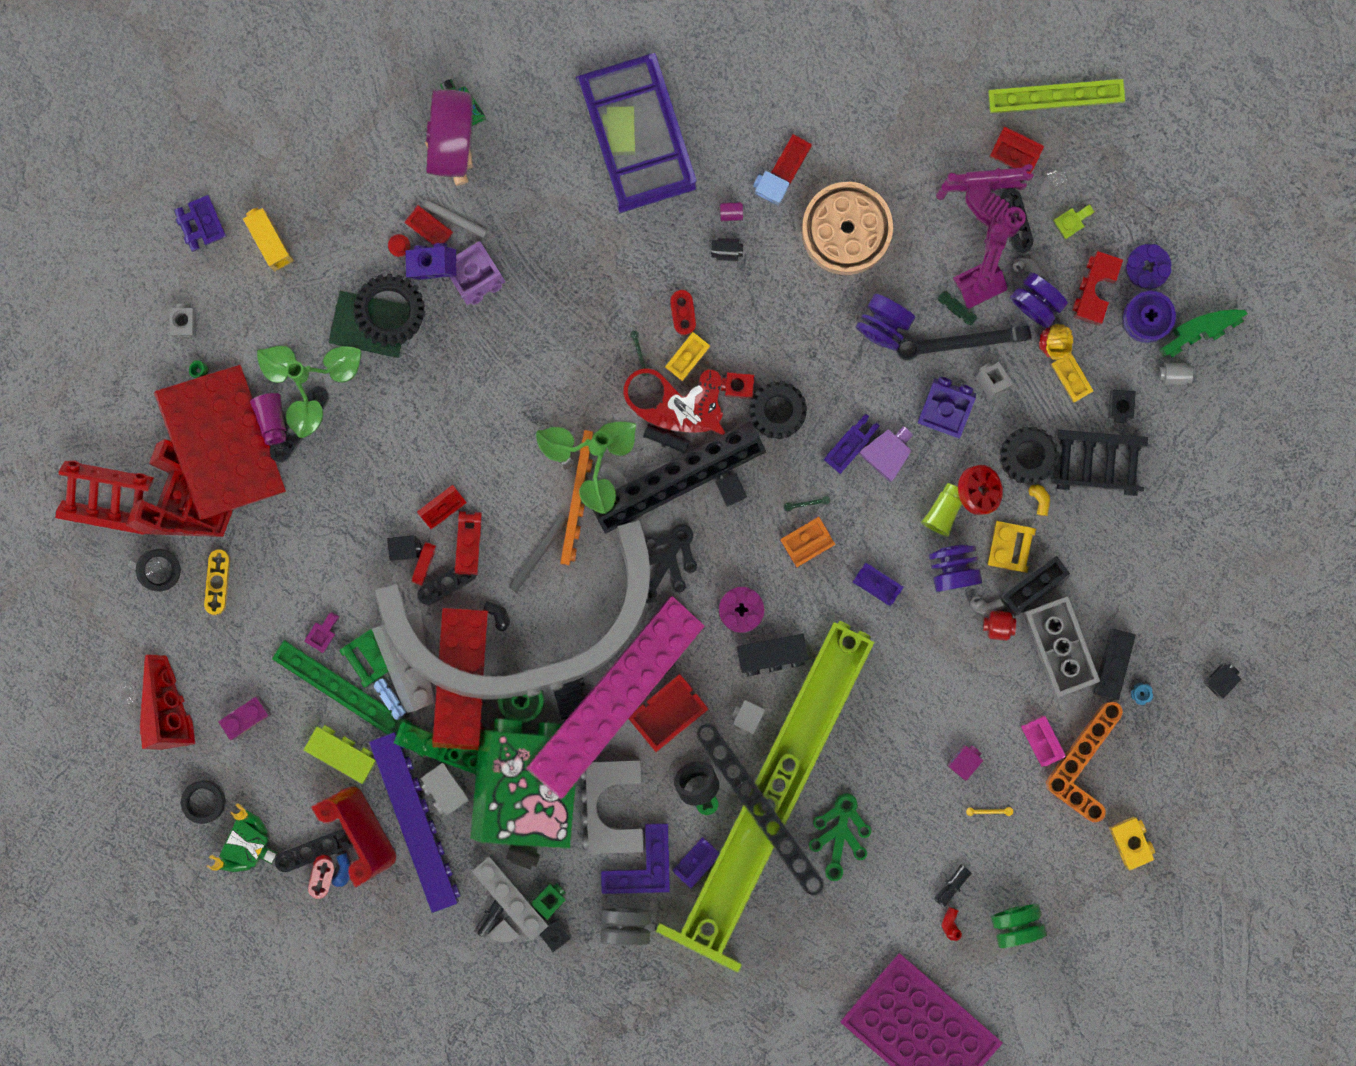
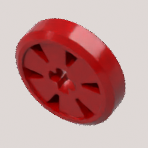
(969, 493)

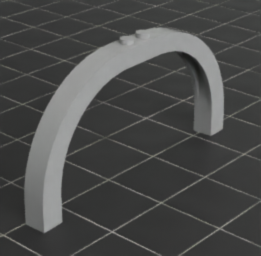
(532, 681)

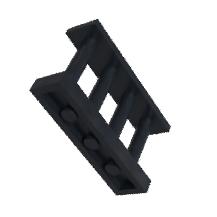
(1111, 442)

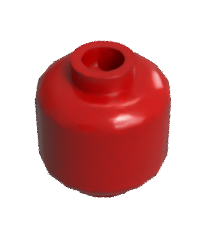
(1000, 625)

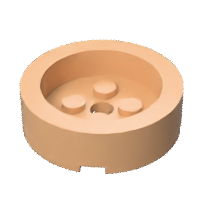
(842, 251)

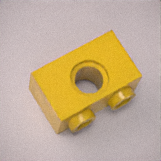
(1122, 833)

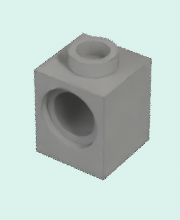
(187, 330)

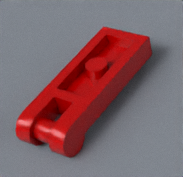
(468, 543)

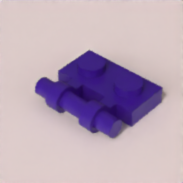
(206, 220)

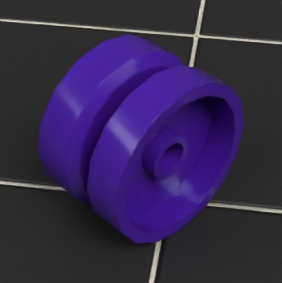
(1038, 300)
(1157, 306)

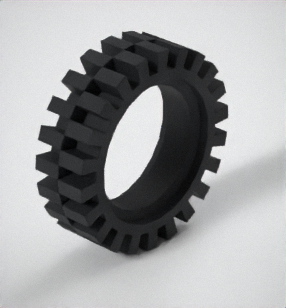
(397, 285)

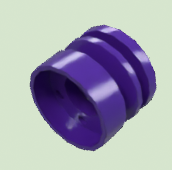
(885, 322)
(955, 568)

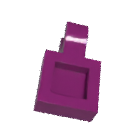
(321, 635)

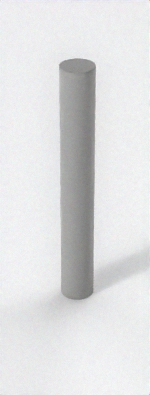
(446, 214)

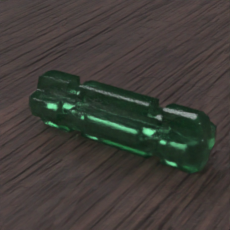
(957, 308)

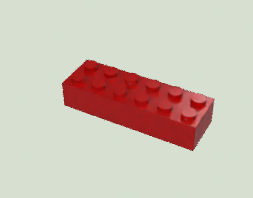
(464, 649)

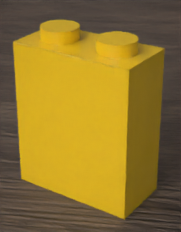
(268, 239)

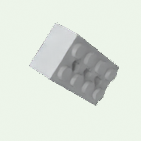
(1054, 660)

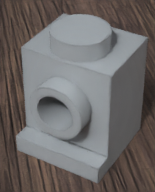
(993, 380)

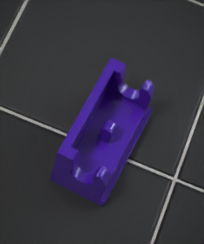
(877, 584)
(696, 862)

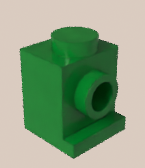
(543, 906)

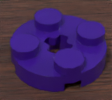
(1152, 254)

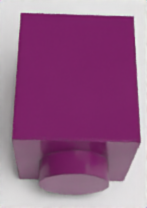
(966, 762)

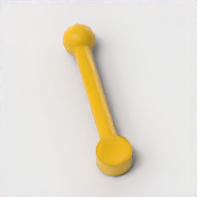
(1007, 811)

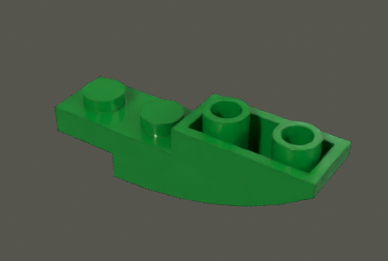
(1209, 325)
(422, 742)

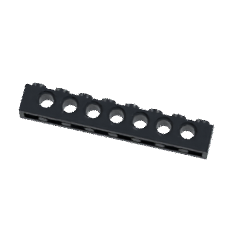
(682, 475)

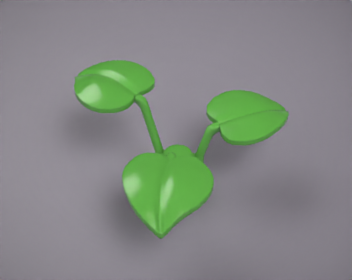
(280, 362)
(619, 439)

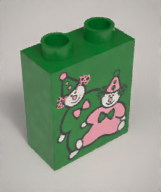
(509, 799)

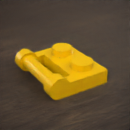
(1004, 543)

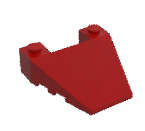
(175, 509)

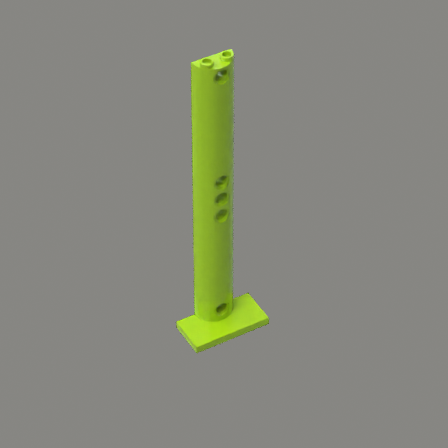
(747, 846)

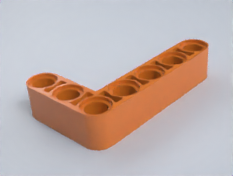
(1081, 761)

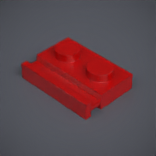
(1016, 150)

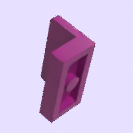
(967, 279)

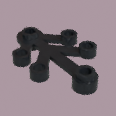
(668, 558)

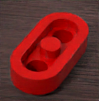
(682, 313)

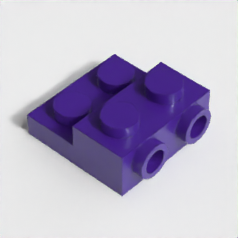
(947, 407)

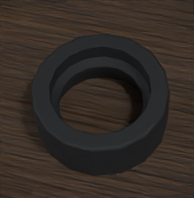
(175, 572)
(703, 794)
(185, 802)

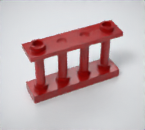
(92, 513)

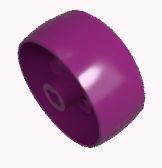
(449, 133)

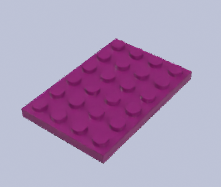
(916, 1022)

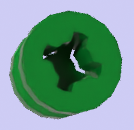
(713, 804)

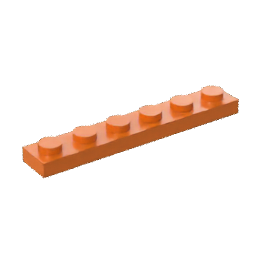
(576, 508)

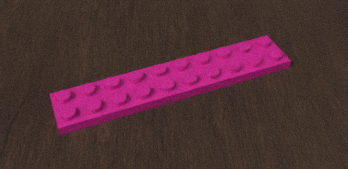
(615, 697)

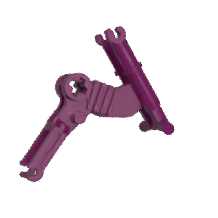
(990, 211)

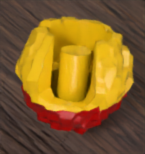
(1056, 341)

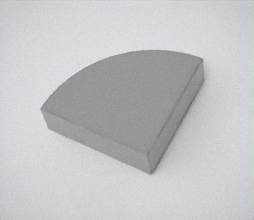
(503, 932)

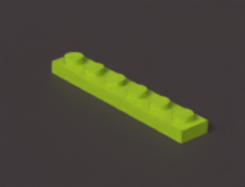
(1056, 96)

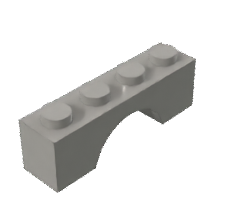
(510, 898)

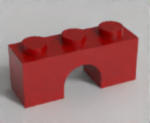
(1101, 268)

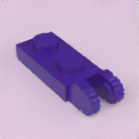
(849, 446)

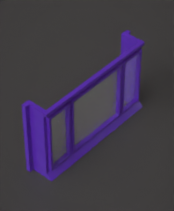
(637, 132)

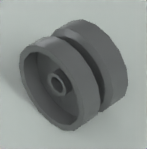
(625, 927)

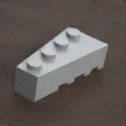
(410, 686)

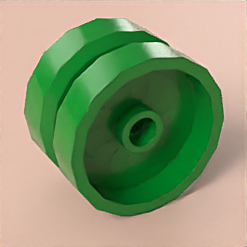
(1018, 925)

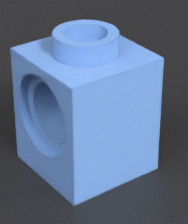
(771, 187)

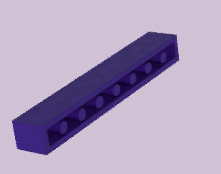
(414, 823)

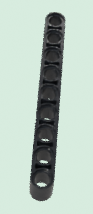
(769, 816)

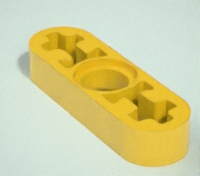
(220, 599)

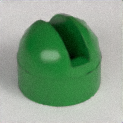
(198, 365)

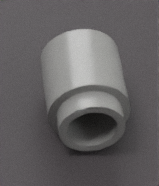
(1176, 373)

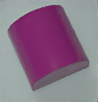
(731, 211)

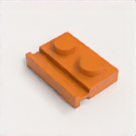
(807, 542)

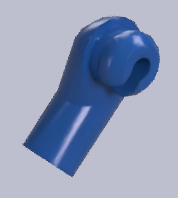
(342, 876)

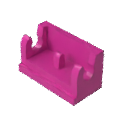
(1043, 741)

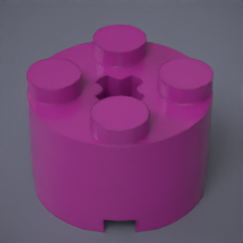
(750, 600)

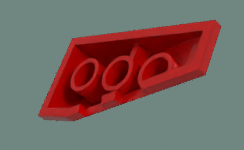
(163, 716)

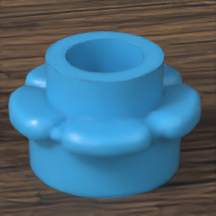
(1147, 697)

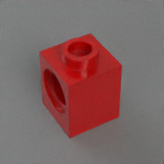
(746, 392)

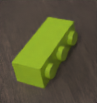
(341, 753)

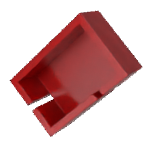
(668, 713)

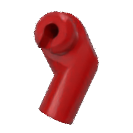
(949, 925)

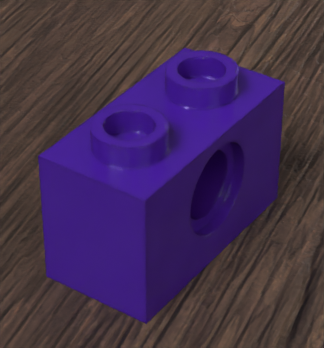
(442, 265)

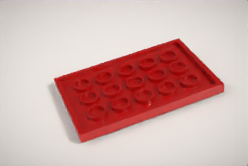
(219, 442)

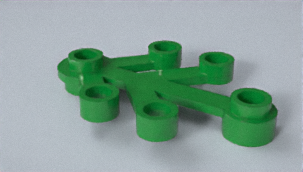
(841, 833)

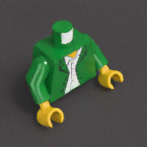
(244, 844)

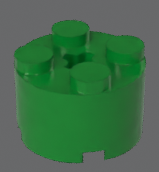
(514, 711)

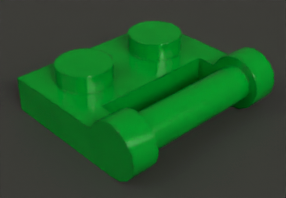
(371, 651)

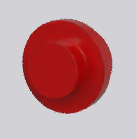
(398, 245)

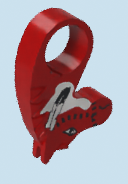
(688, 413)

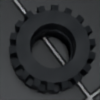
(783, 390)
(1048, 450)

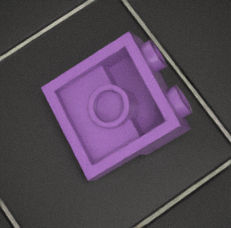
(476, 274)

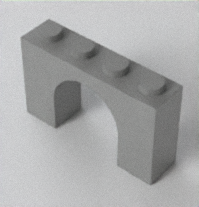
(600, 836)

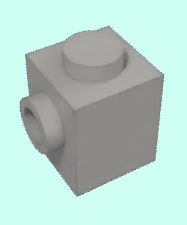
(747, 717)

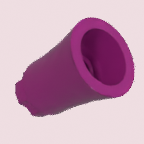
(270, 417)

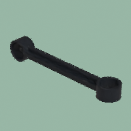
(1010, 335)

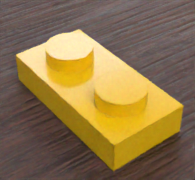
(687, 356)
(1072, 378)

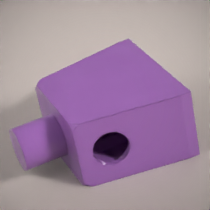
(888, 452)

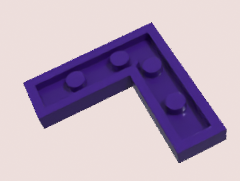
(649, 880)

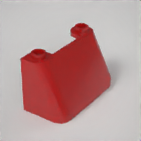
(363, 831)

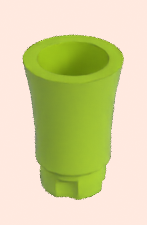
(943, 511)

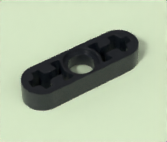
(1026, 235)
(435, 597)

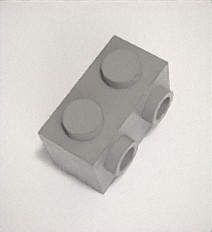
(444, 789)

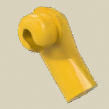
(1042, 497)

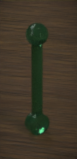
(634, 335)
(788, 506)

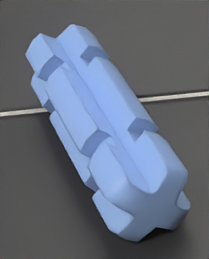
(389, 699)

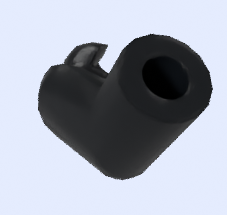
(500, 615)

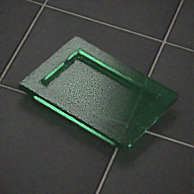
(382, 312)

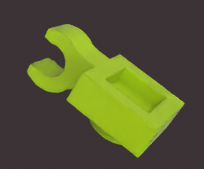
(1070, 222)

